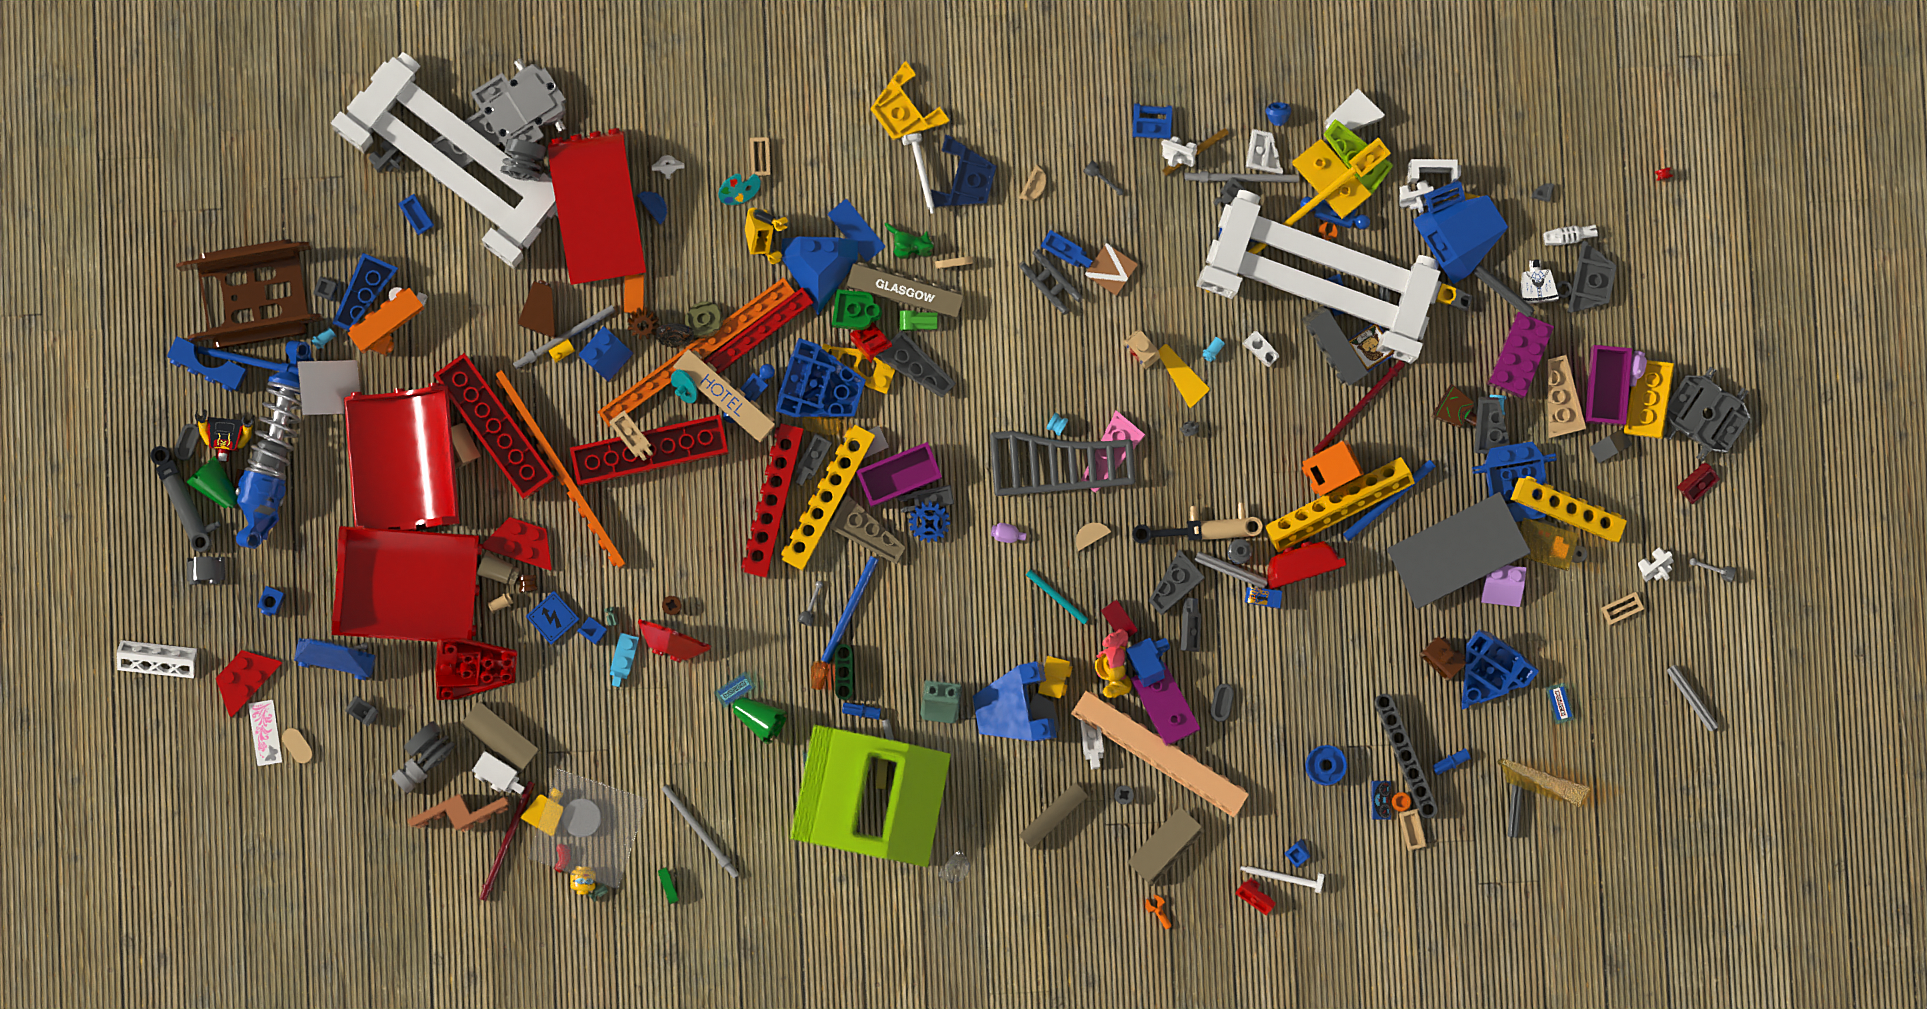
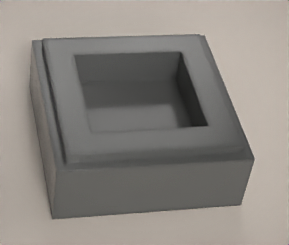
(325, 288)

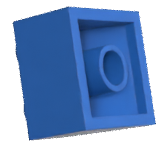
(605, 354)

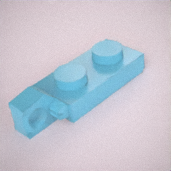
(623, 658)

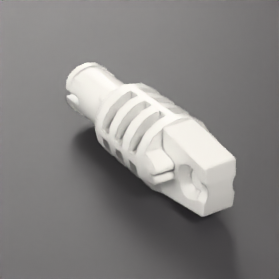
(1569, 235)

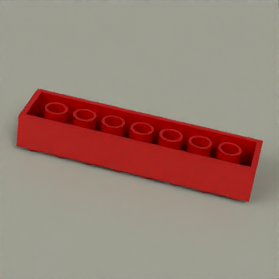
(494, 426)
(669, 448)

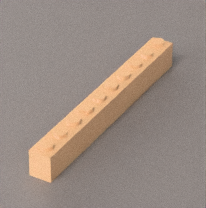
(1152, 750)

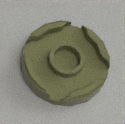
(704, 319)

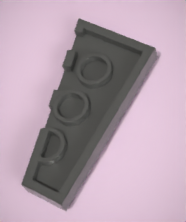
(916, 365)

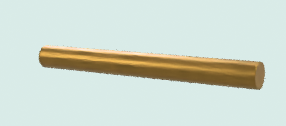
(1200, 148)

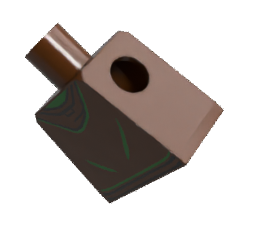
(1455, 408)

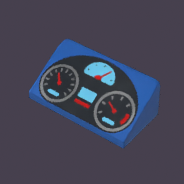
(1381, 800)

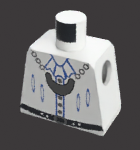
(1538, 285)

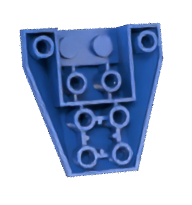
(1462, 234)

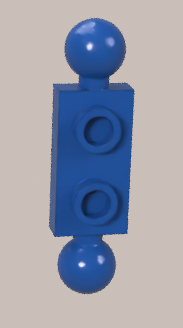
(1326, 213)
(755, 386)

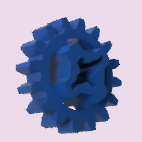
(923, 527)

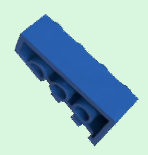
(365, 286)

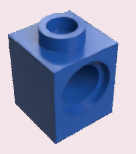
(279, 598)

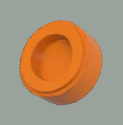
(1401, 801)

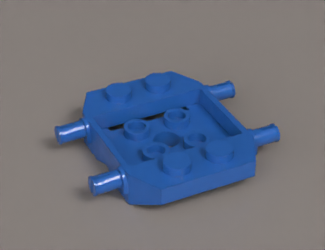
(1501, 479)

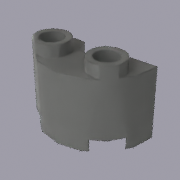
(204, 569)

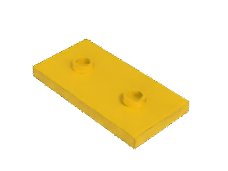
(1322, 168)
(1650, 401)

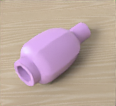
(1638, 367)
(1006, 533)

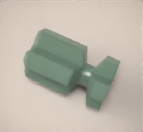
(611, 617)
(599, 891)

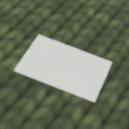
(326, 385)

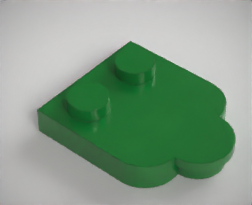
(855, 310)

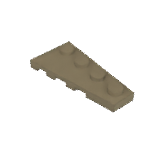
(864, 530)

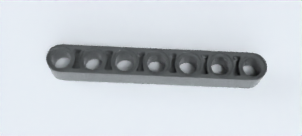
(1405, 766)

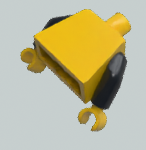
(759, 233)

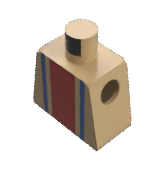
(1142, 348)

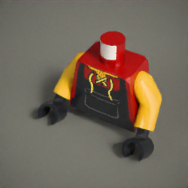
(224, 433)

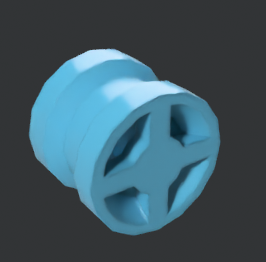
(1057, 424)

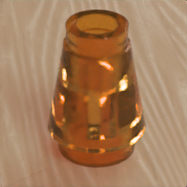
(819, 672)

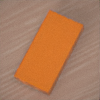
(634, 293)

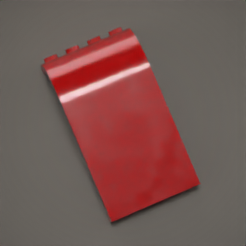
(596, 206)

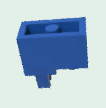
(1145, 660)

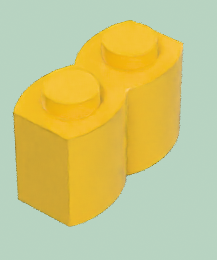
(1056, 672)

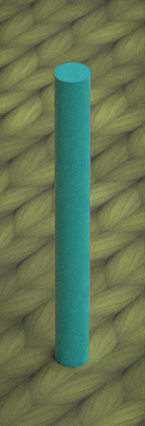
(1057, 597)

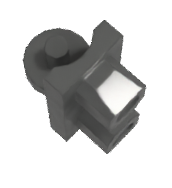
(380, 162)

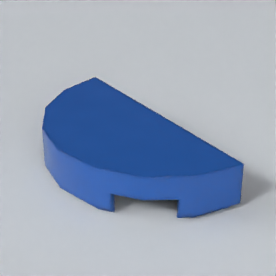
(655, 205)

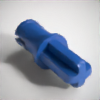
(861, 710)
(1451, 761)

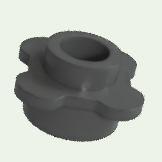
(1189, 428)

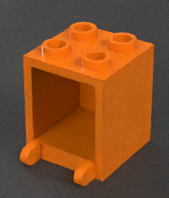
(1336, 465)

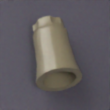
(497, 569)

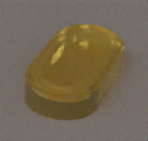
(822, 425)

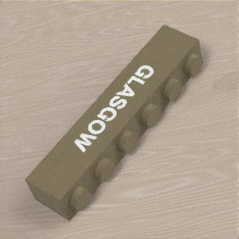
(905, 291)

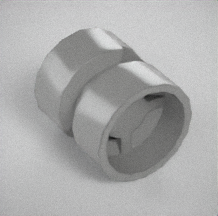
(409, 776)

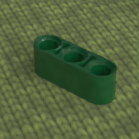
(848, 663)

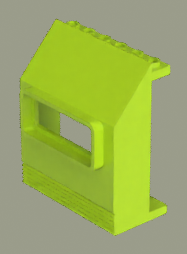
(835, 789)

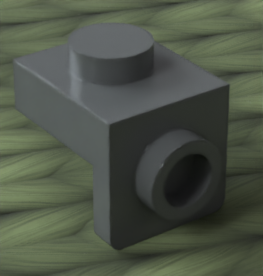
(362, 711)

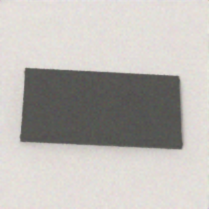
(1458, 550)

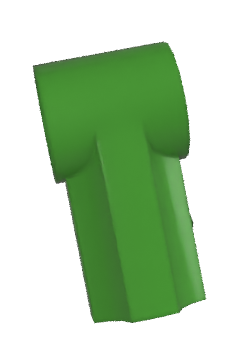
(912, 321)

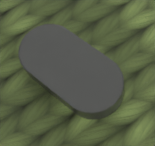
(187, 442)
(1222, 702)

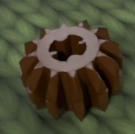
(650, 326)

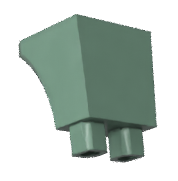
(941, 701)

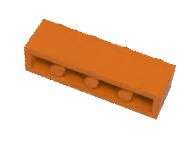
(386, 320)

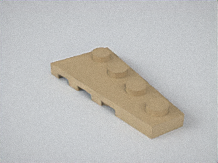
(1563, 403)

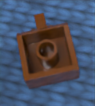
(1443, 658)

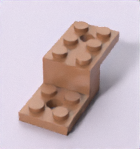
(459, 813)

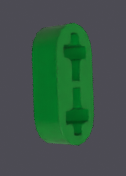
(668, 885)

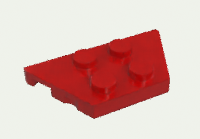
(521, 542)
(244, 678)

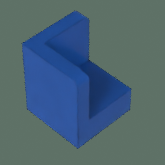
(592, 630)

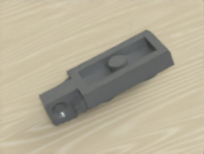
(812, 459)
(1191, 626)

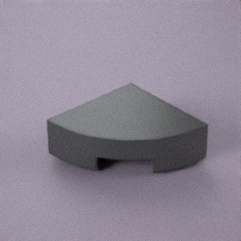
(1543, 192)

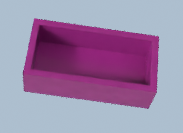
(1520, 355)
(1608, 385)
(899, 474)

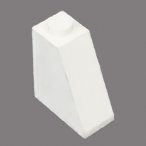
(1356, 112)

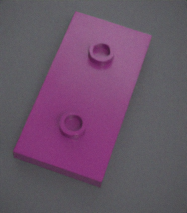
(1167, 708)

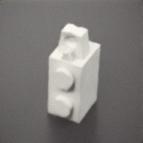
(497, 773)

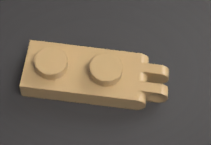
(631, 435)

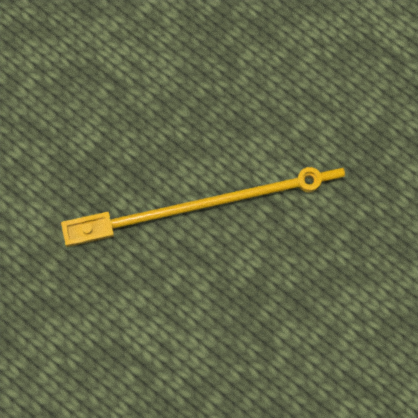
(1361, 164)

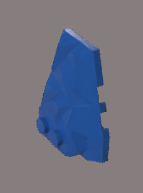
(818, 384)

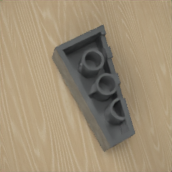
(1334, 345)

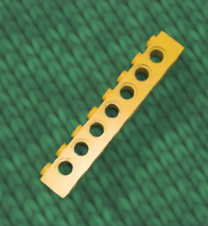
(854, 434)
(1339, 504)

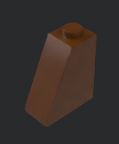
(539, 311)

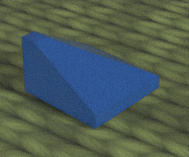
(1298, 853)

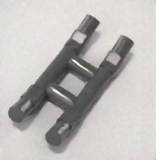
(1050, 270)

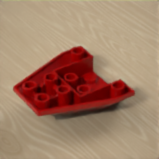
(471, 667)

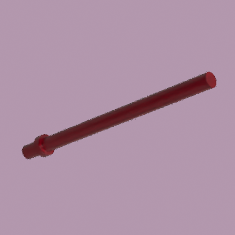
(1392, 372)
(487, 887)

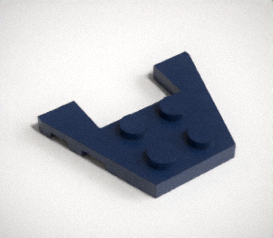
(972, 177)

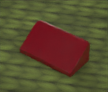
(1698, 482)
(1118, 618)

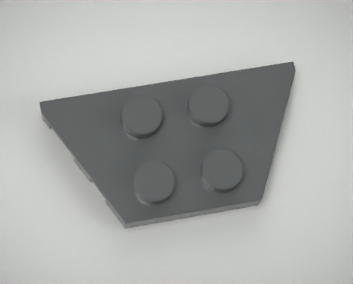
(1592, 280)

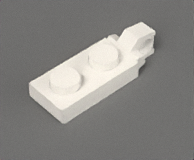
(1092, 744)

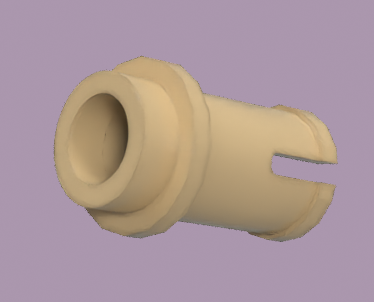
(500, 603)

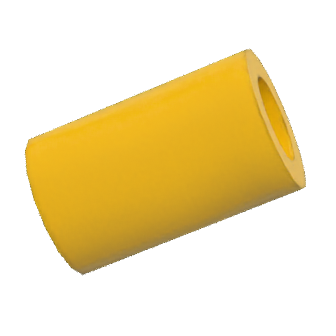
(561, 350)

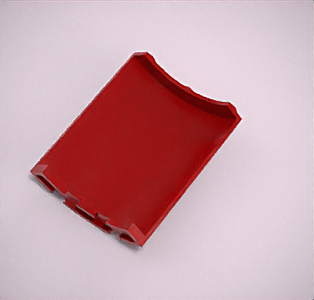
(402, 459)
(405, 584)

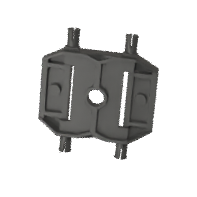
(1700, 428)

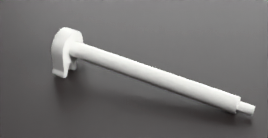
(914, 139)
(1315, 884)

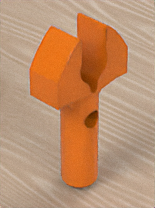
(1333, 234)
(1159, 912)

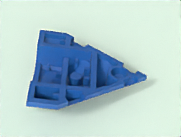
(819, 264)
(1493, 669)

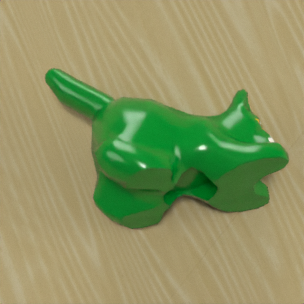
(907, 243)

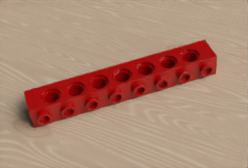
(794, 435)

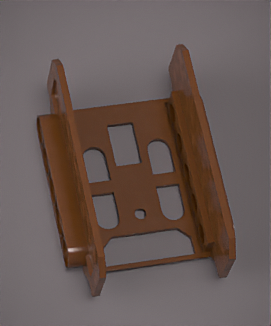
(278, 254)

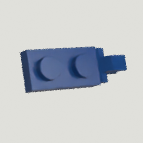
(1065, 250)

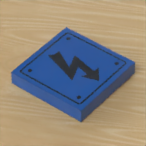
(552, 617)

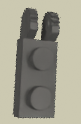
(940, 494)

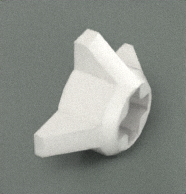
(667, 169)

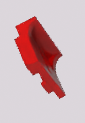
(872, 347)

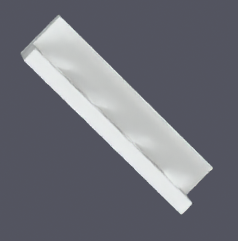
(156, 655)

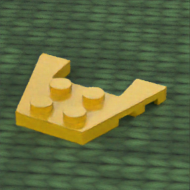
(898, 113)

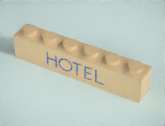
(725, 396)

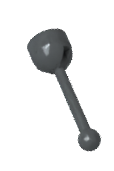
(1093, 169)

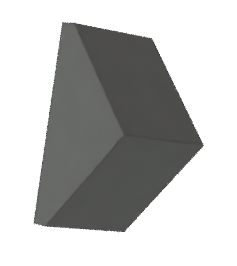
(1610, 445)

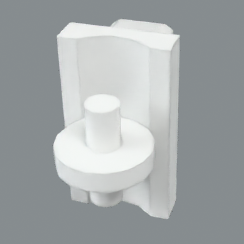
(1177, 153)
(1415, 198)
(1659, 567)

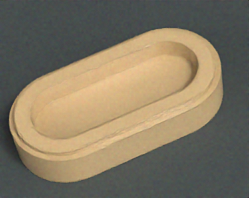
(954, 262)
(297, 745)

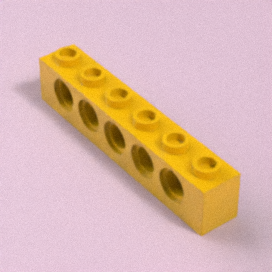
(1524, 495)

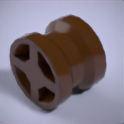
(527, 583)
(674, 610)

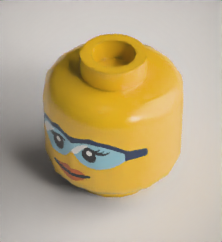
(582, 884)

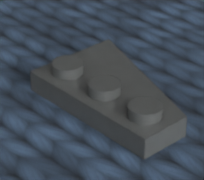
(1490, 426)
(1176, 583)

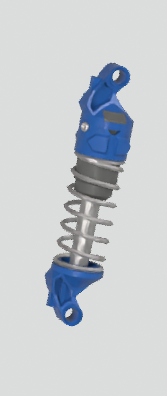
(263, 481)

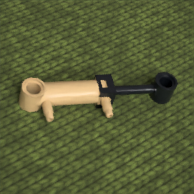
(1205, 530)

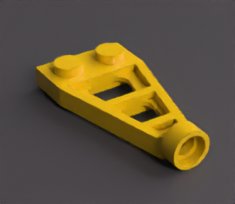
(882, 375)

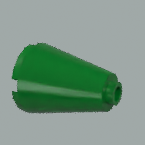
(214, 483)
(760, 718)

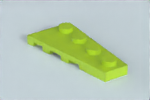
(1348, 146)

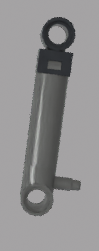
(182, 501)

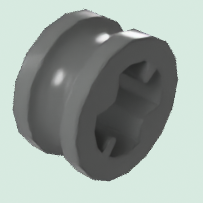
(1568, 285)

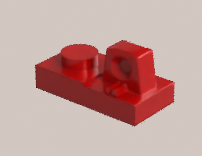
(1249, 892)

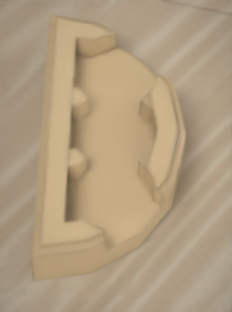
(1035, 185)
(1090, 533)

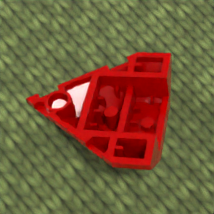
(670, 642)

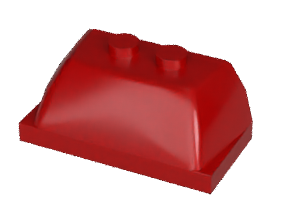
(1302, 563)

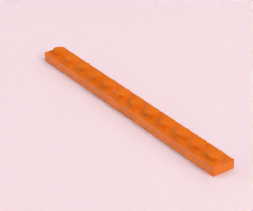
(706, 346)
(563, 477)

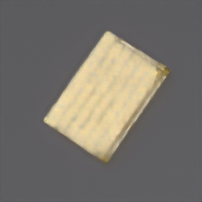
(1549, 544)

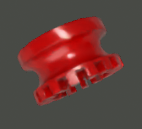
(1663, 173)

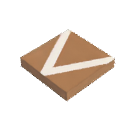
(1111, 269)

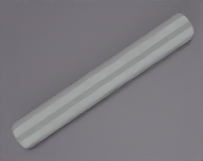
(1231, 570)
(1692, 698)

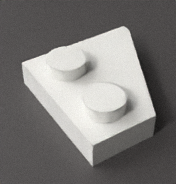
(1262, 153)

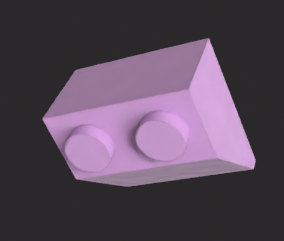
(1504, 586)

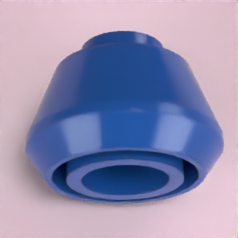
(1278, 113)

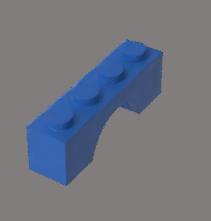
(185, 354)

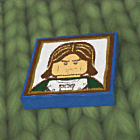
(1365, 347)

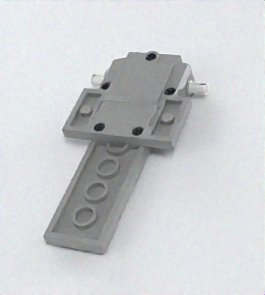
(511, 110)

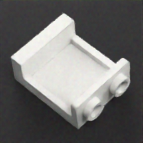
(1433, 166)

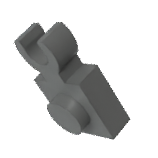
(1229, 192)

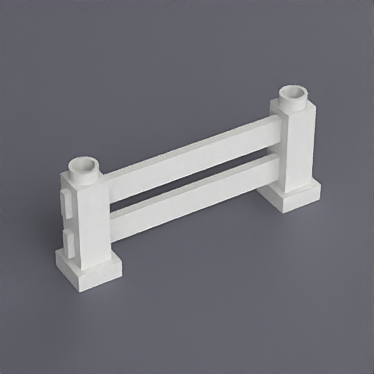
(371, 113)
(1405, 322)

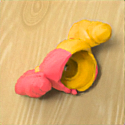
(1111, 664)

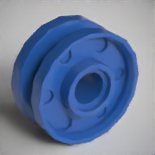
(1314, 768)

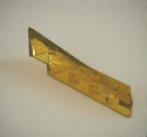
(1544, 783)

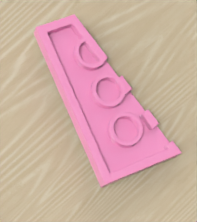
(1118, 429)

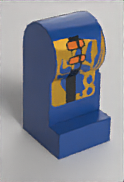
(1263, 597)

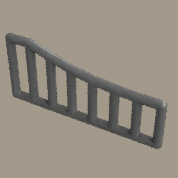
(1052, 444)

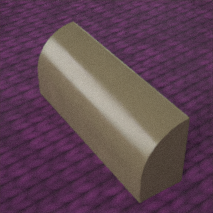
(500, 737)
(1053, 815)
(1166, 846)

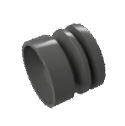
(523, 157)
(429, 746)

